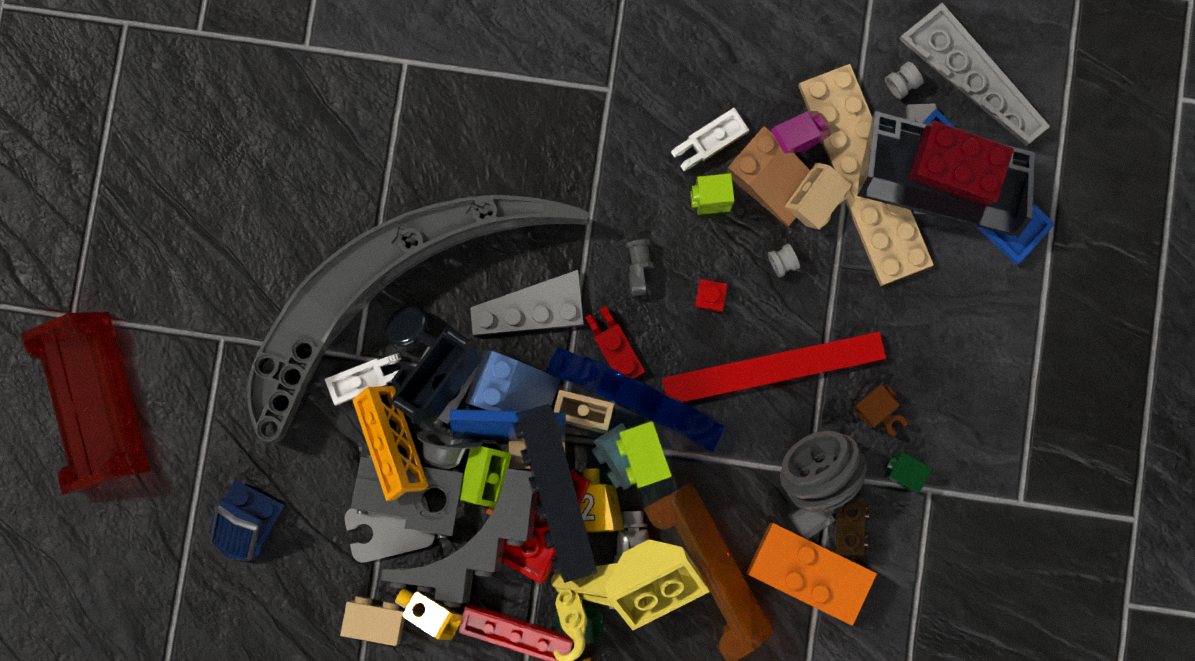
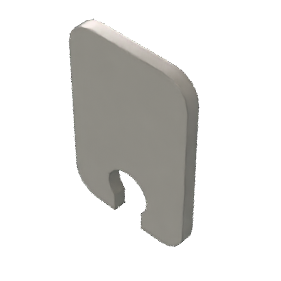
(388, 535)

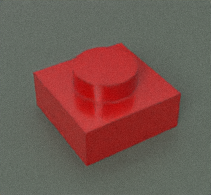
(711, 295)

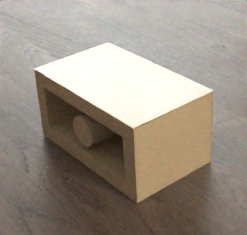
(818, 196)
(584, 411)
(373, 622)

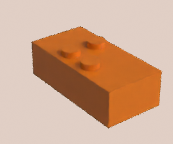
(811, 573)

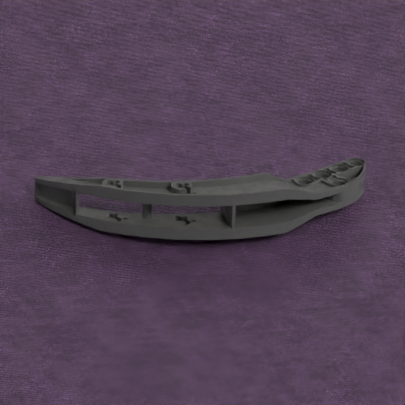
(358, 272)

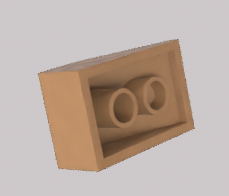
(768, 174)

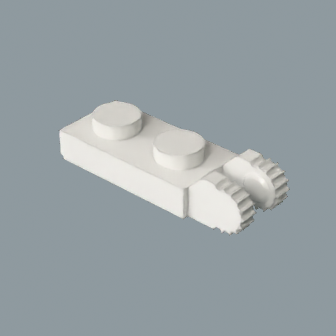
(712, 138)
(352, 382)

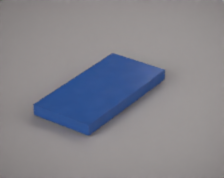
(491, 424)

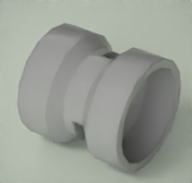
(904, 80)

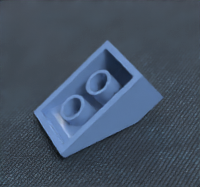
(509, 385)

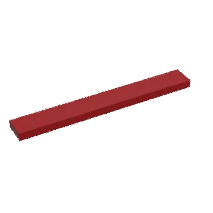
(775, 368)

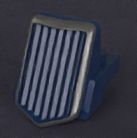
(244, 522)

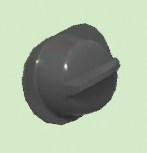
(443, 450)

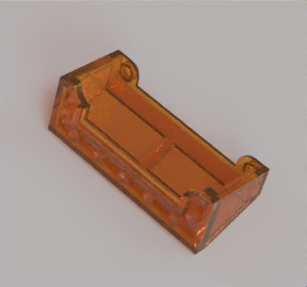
(746, 621)

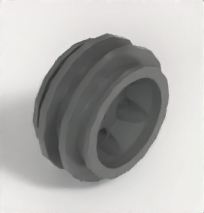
(823, 471)

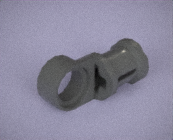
(640, 261)

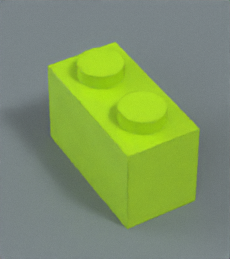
(712, 194)
(644, 455)
(484, 476)

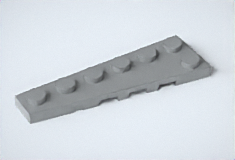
(962, 61)

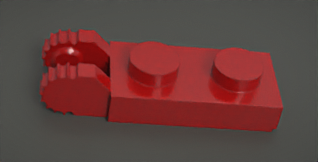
(615, 346)

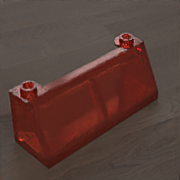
(89, 400)

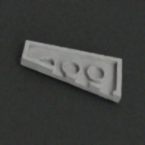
(537, 307)

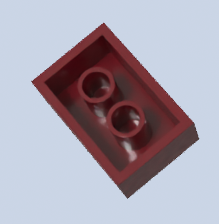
(961, 163)

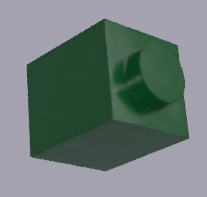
(907, 472)

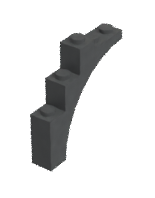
(452, 576)

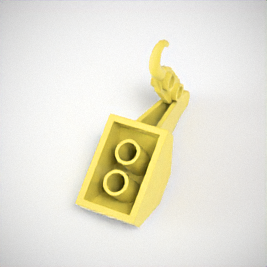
(641, 587)

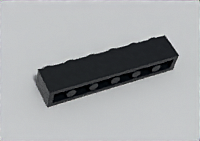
(556, 493)

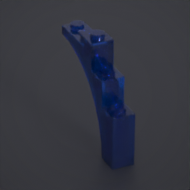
(636, 397)

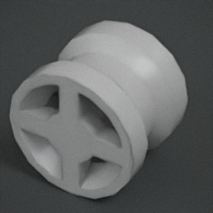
(783, 260)

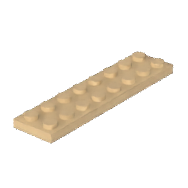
(885, 229)

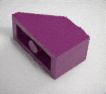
(802, 132)

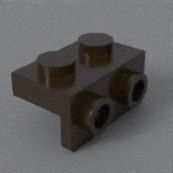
(850, 527)

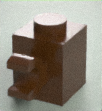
(877, 408)

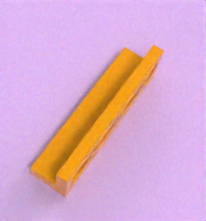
(383, 443)

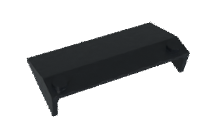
(888, 164)

